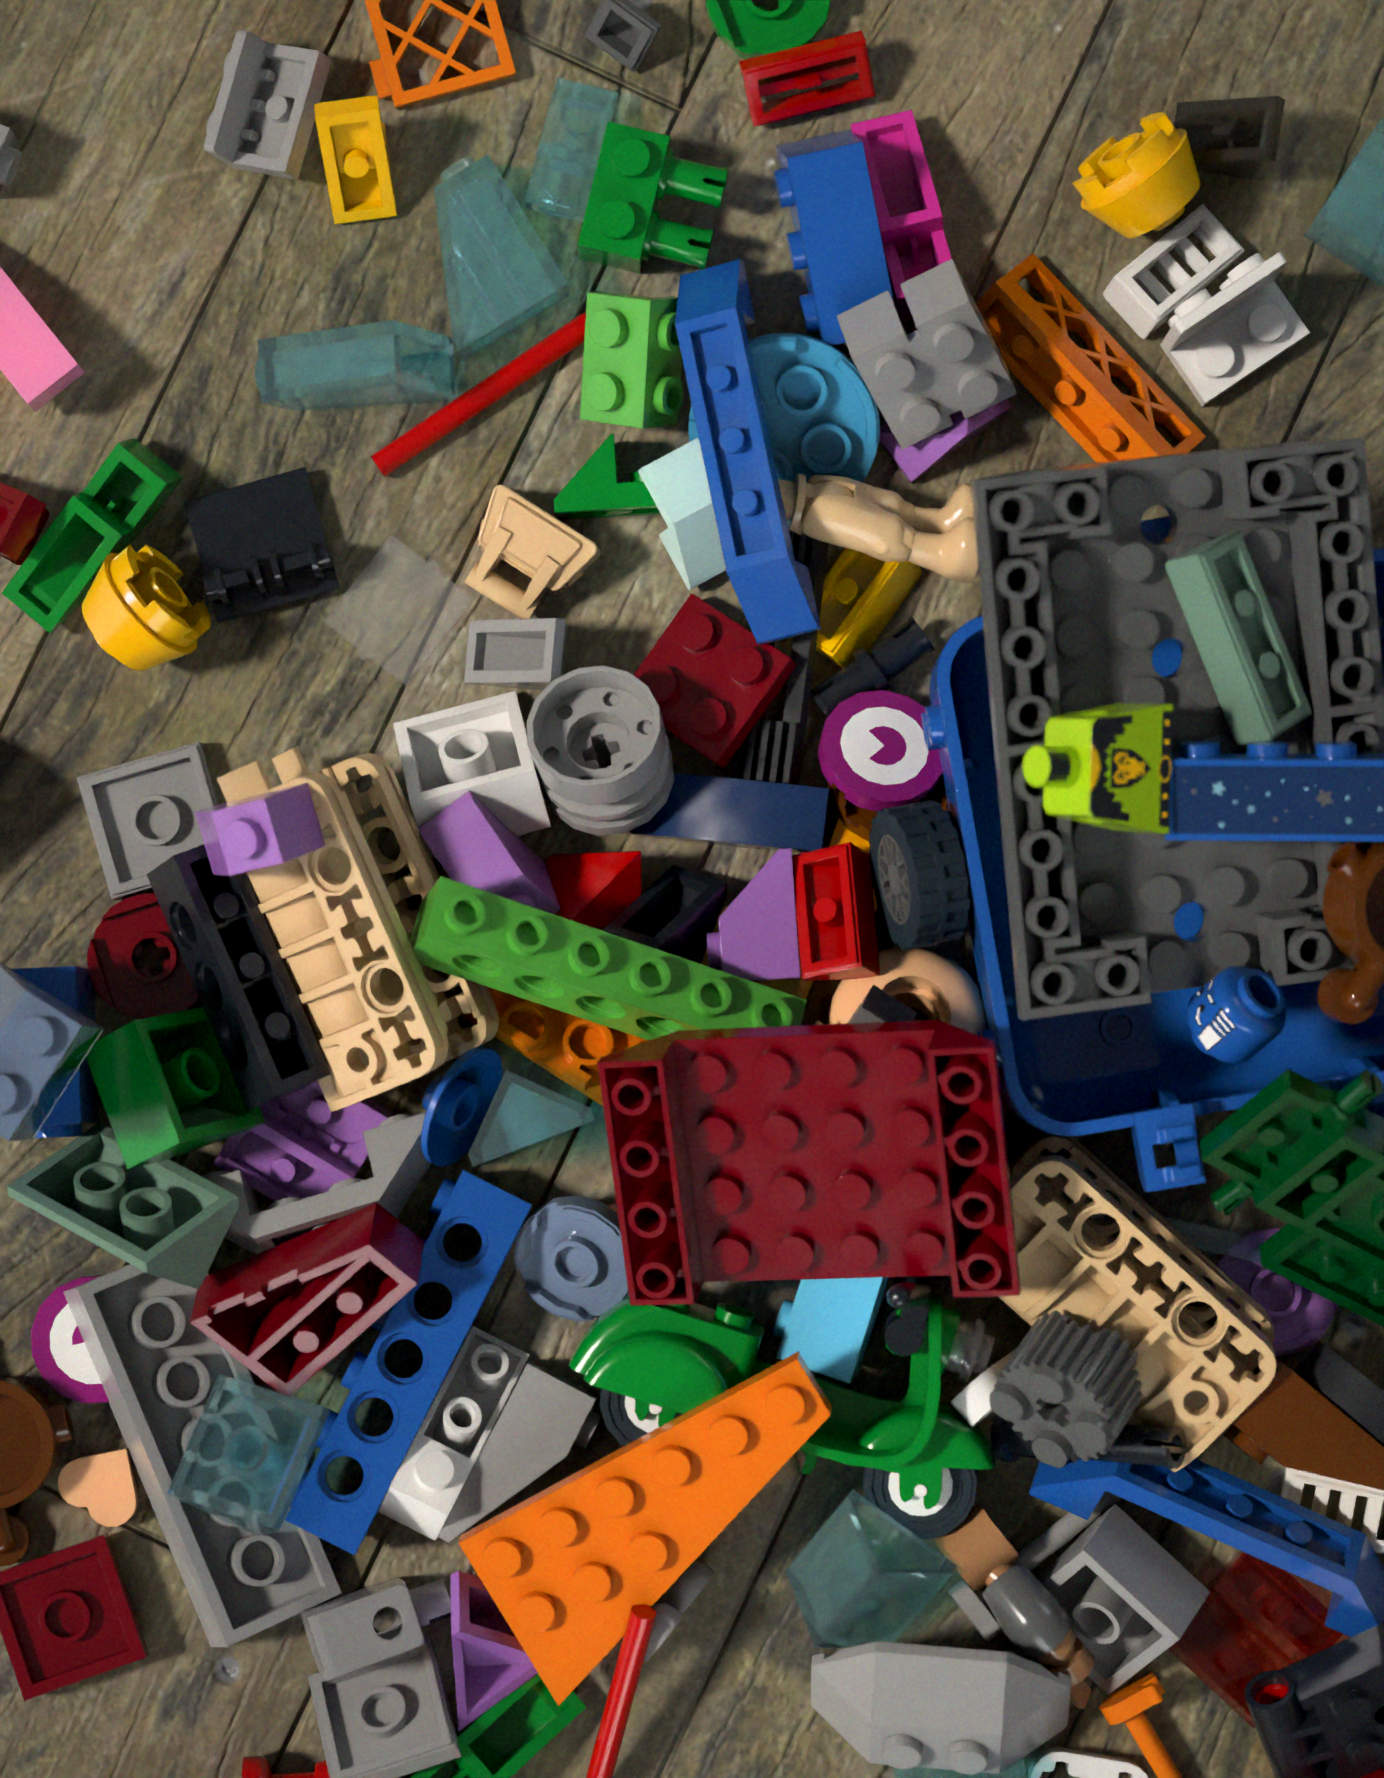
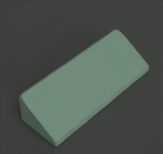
(1238, 638)

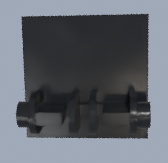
(261, 545)

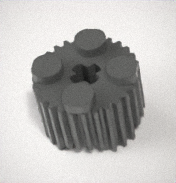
(1068, 1389)

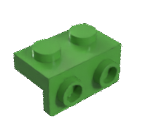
(631, 361)

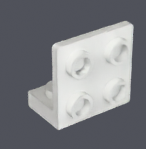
(1235, 332)

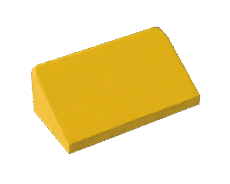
(859, 602)

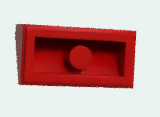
(835, 913)

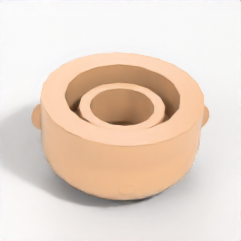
(917, 980)

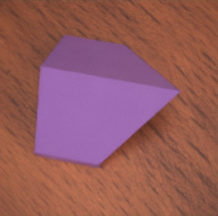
(484, 1648)

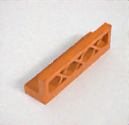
(1077, 381)

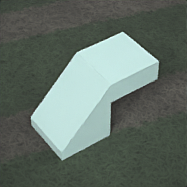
(684, 500)

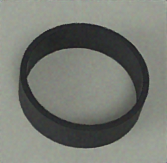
(1345, 1388)

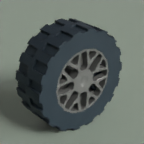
(919, 875)

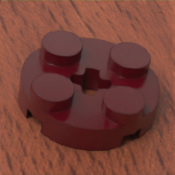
(114, 966)

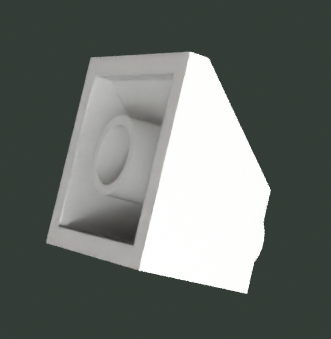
(473, 750)

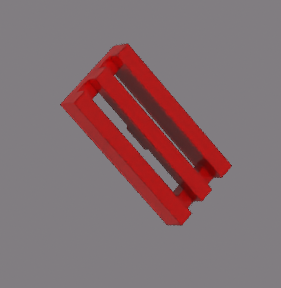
(803, 57)

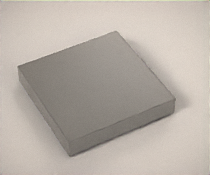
(146, 813)
(386, 1717)

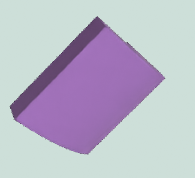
(302, 1144)

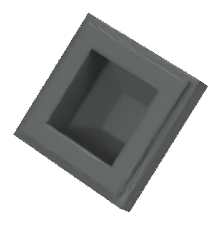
(623, 32)

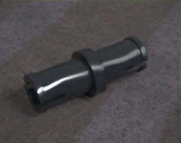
(875, 667)

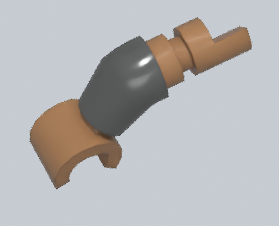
(1018, 1600)

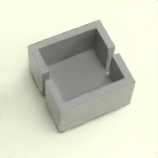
(933, 370)

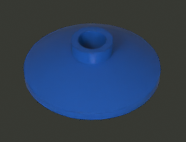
(458, 1105)

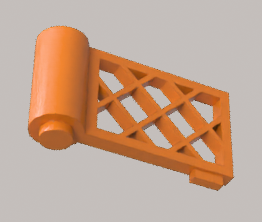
(385, 69)

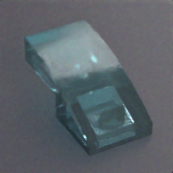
(570, 149)

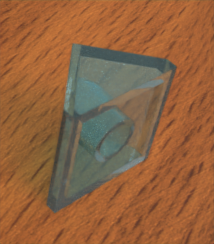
(524, 1115)
(248, 1454)
(864, 1576)

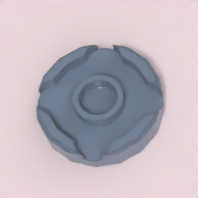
(572, 1258)

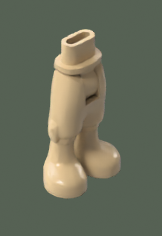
(885, 524)

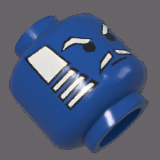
(1236, 1014)

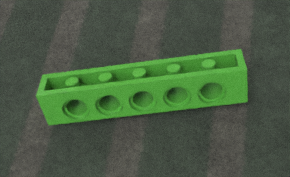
(585, 968)

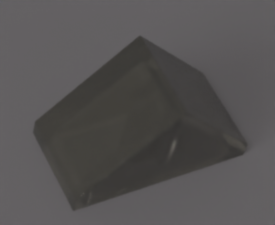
(1233, 134)

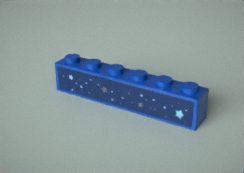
(1276, 793)

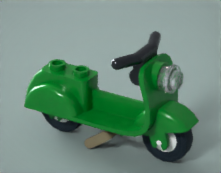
(913, 1450)

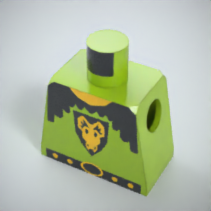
(1107, 767)

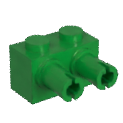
(621, 210)

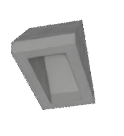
(516, 652)

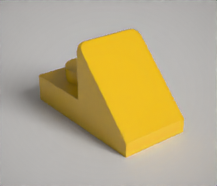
(355, 159)

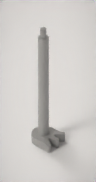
(1033, 1554)

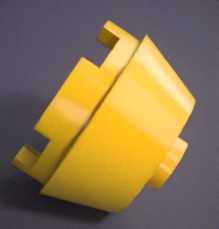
(1140, 179)
(142, 611)

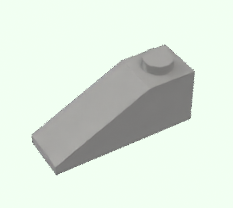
(528, 1439)

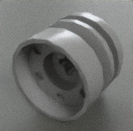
(594, 721)

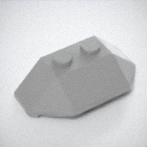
(939, 1705)

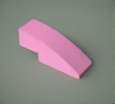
(30, 351)

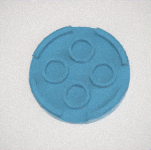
(813, 408)

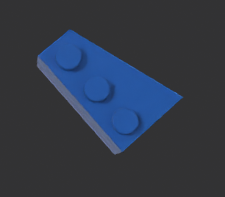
(834, 228)

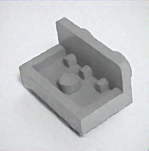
(266, 106)

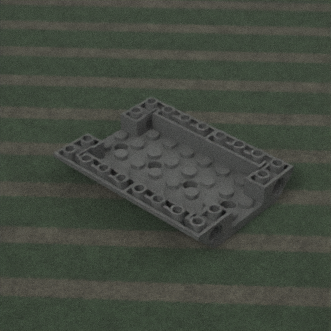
(1073, 627)

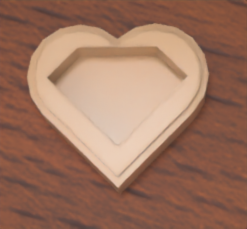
(103, 1485)

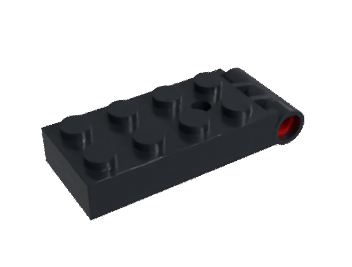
(1324, 1711)

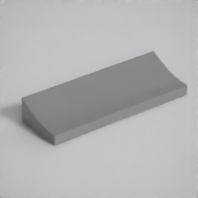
(157, 1385)

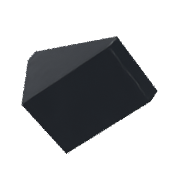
(674, 913)

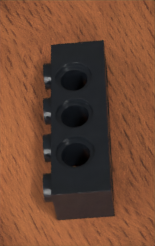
(238, 978)

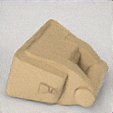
(532, 544)

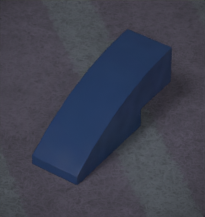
(741, 814)

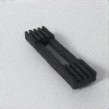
(775, 748)

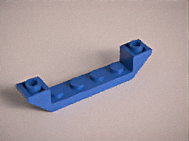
(738, 453)
(1241, 1518)

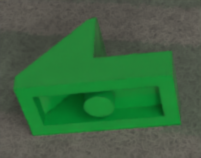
(598, 495)

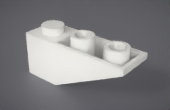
(453, 1433)

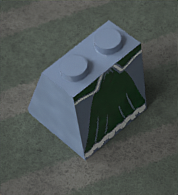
(39, 1053)

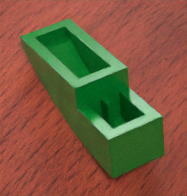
(90, 526)
(508, 1734)

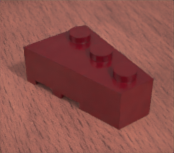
(309, 1296)

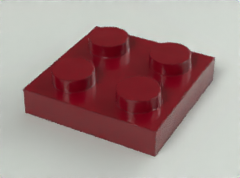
(712, 679)
(68, 1617)

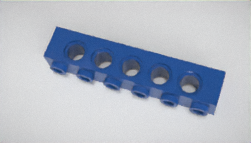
(347, 1518)

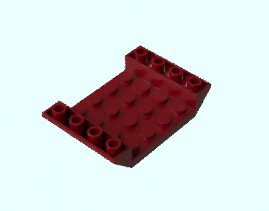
(810, 1157)

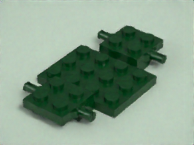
(1319, 1168)

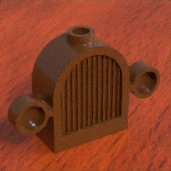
(1356, 924)
(29, 1454)

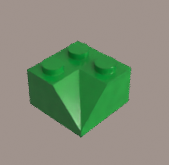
(167, 1087)

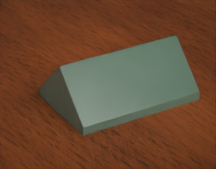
(145, 1215)

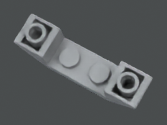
(396, 1170)

